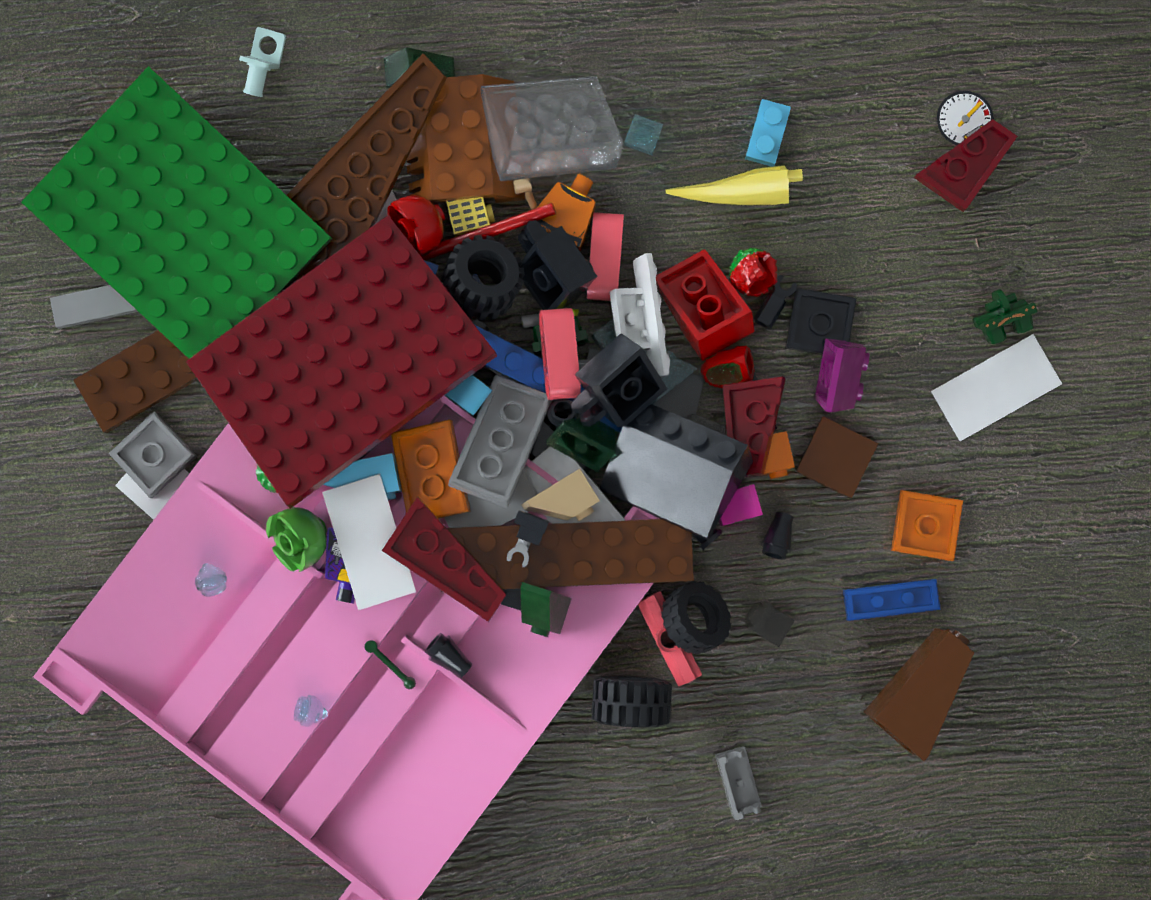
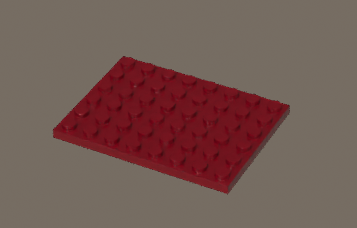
(340, 360)

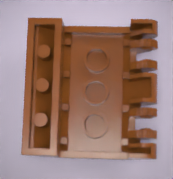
(456, 147)

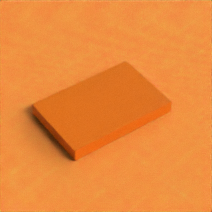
(425, 464)

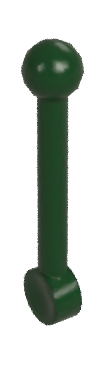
(372, 647)

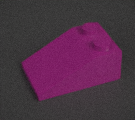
(840, 375)

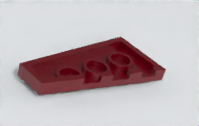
(439, 558)

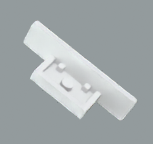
(639, 315)

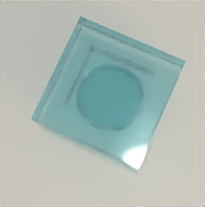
(643, 134)

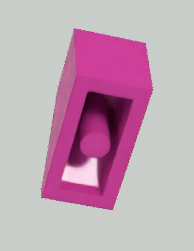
(742, 506)

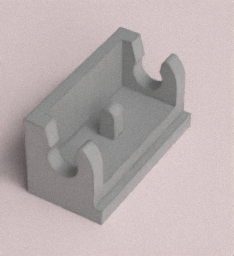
(738, 782)

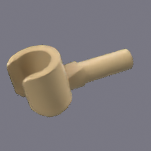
(522, 186)

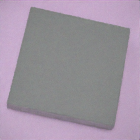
(153, 454)

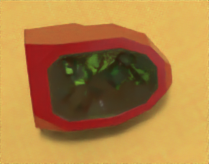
(729, 367)

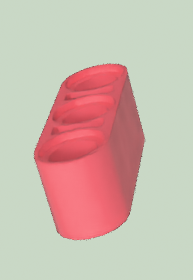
(605, 254)
(559, 353)

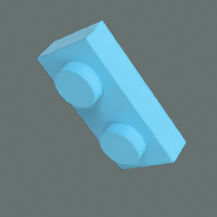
(767, 133)

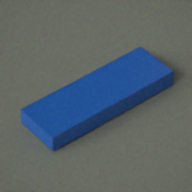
(891, 599)

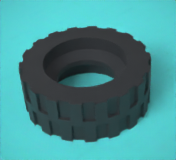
(679, 625)

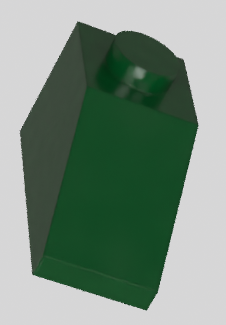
(543, 609)

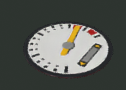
(962, 115)

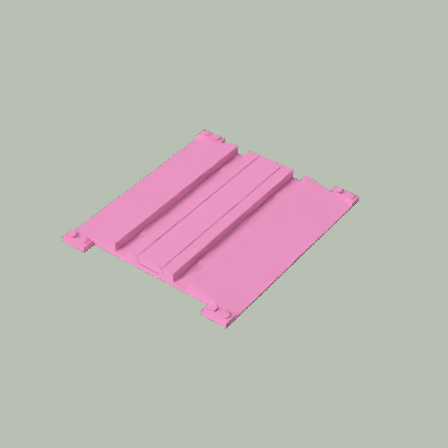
(392, 769)

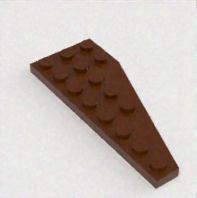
(359, 172)

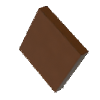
(836, 457)

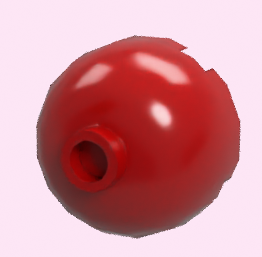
(418, 221)

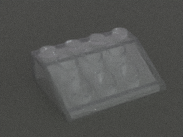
(550, 128)

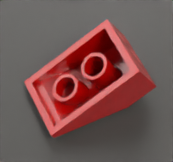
(705, 304)

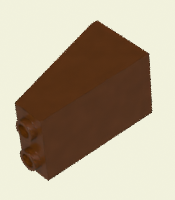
(922, 692)

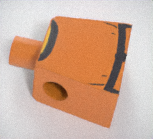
(572, 209)

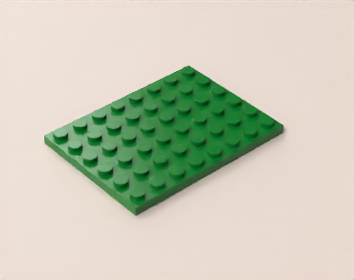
(175, 216)

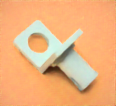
(260, 62)

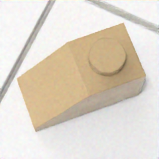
(565, 498)

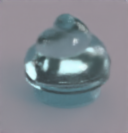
(210, 580)
(309, 710)

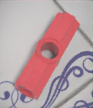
(680, 663)

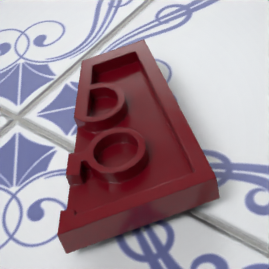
(966, 167)
(752, 416)

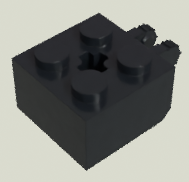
(553, 266)
(617, 384)

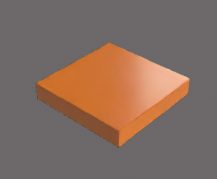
(927, 525)

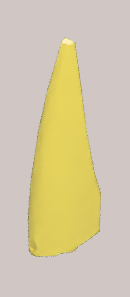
(753, 187)

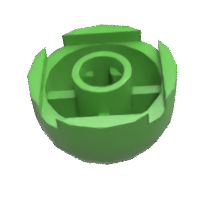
(298, 537)

